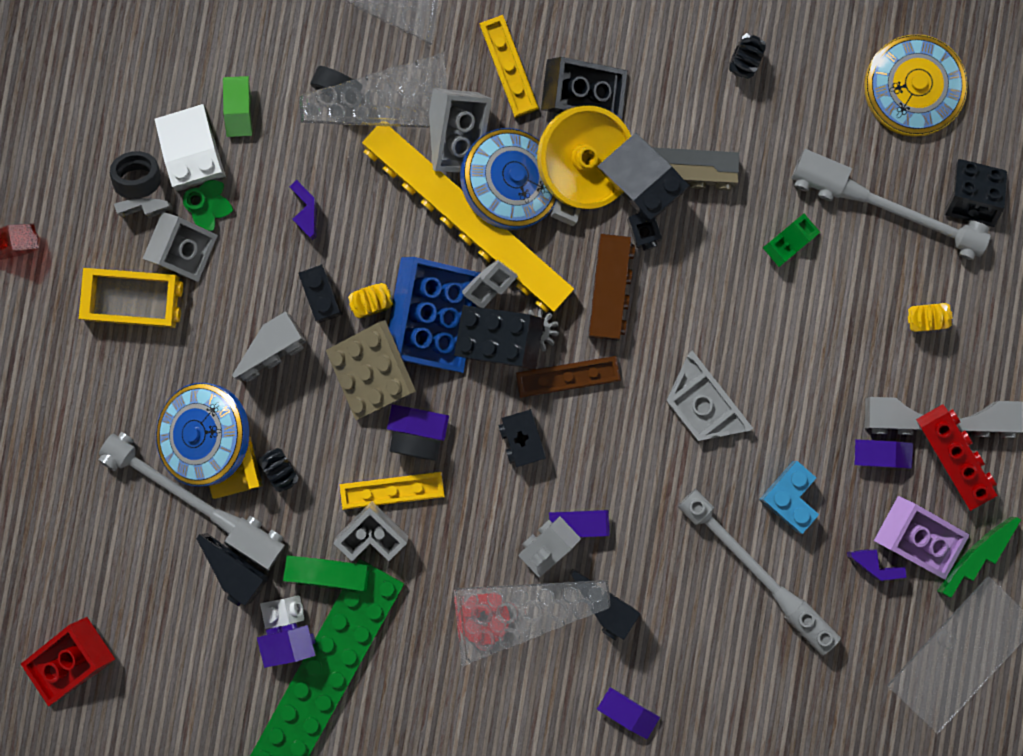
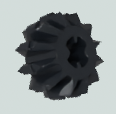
(747, 56)
(278, 470)

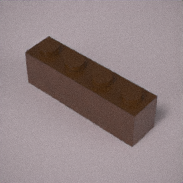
(610, 287)

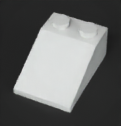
(189, 148)

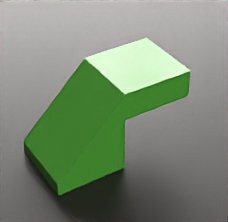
(237, 106)

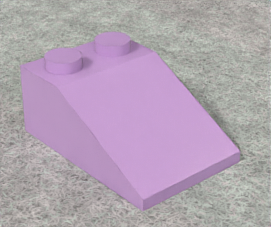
(921, 537)

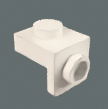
(282, 612)

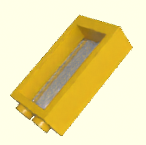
(130, 297)

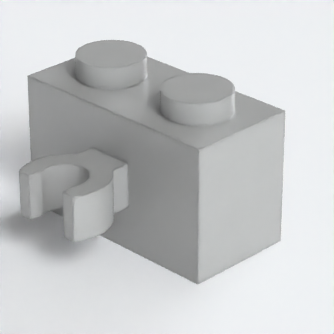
(549, 546)

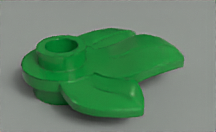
(211, 204)

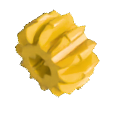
(370, 300)
(930, 317)

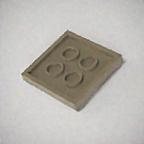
(370, 370)

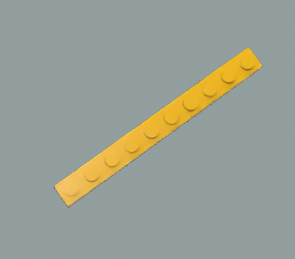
(449, 201)

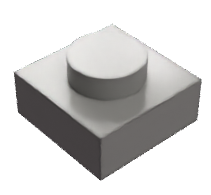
(565, 213)

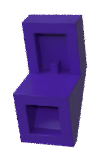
(307, 217)
(418, 422)
(883, 453)
(585, 523)
(869, 562)
(628, 713)

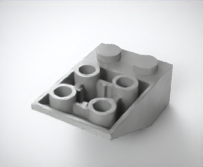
(271, 343)

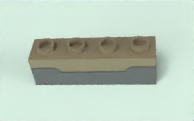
(704, 167)

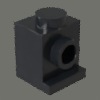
(637, 223)

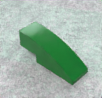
(326, 573)

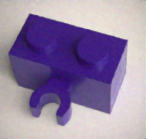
(286, 645)

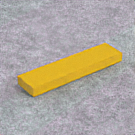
(508, 66)
(392, 490)

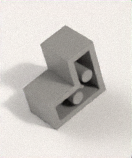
(372, 528)

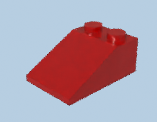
(67, 661)

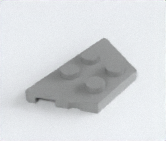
(703, 403)

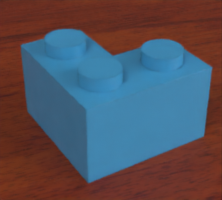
(785, 499)

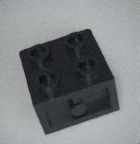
(977, 193)

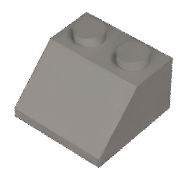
(180, 246)

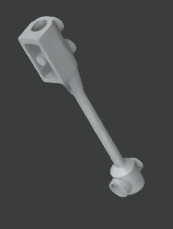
(834, 181)
(243, 534)
(796, 610)

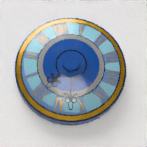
(504, 180)
(202, 434)

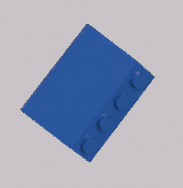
(429, 312)

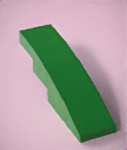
(986, 549)

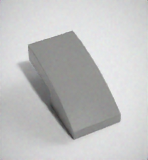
(150, 206)
(488, 283)

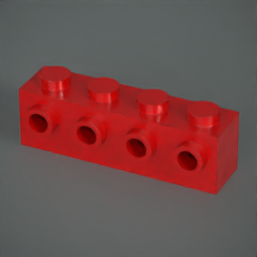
(956, 456)

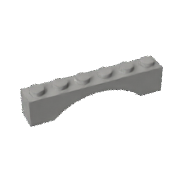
(997, 417)

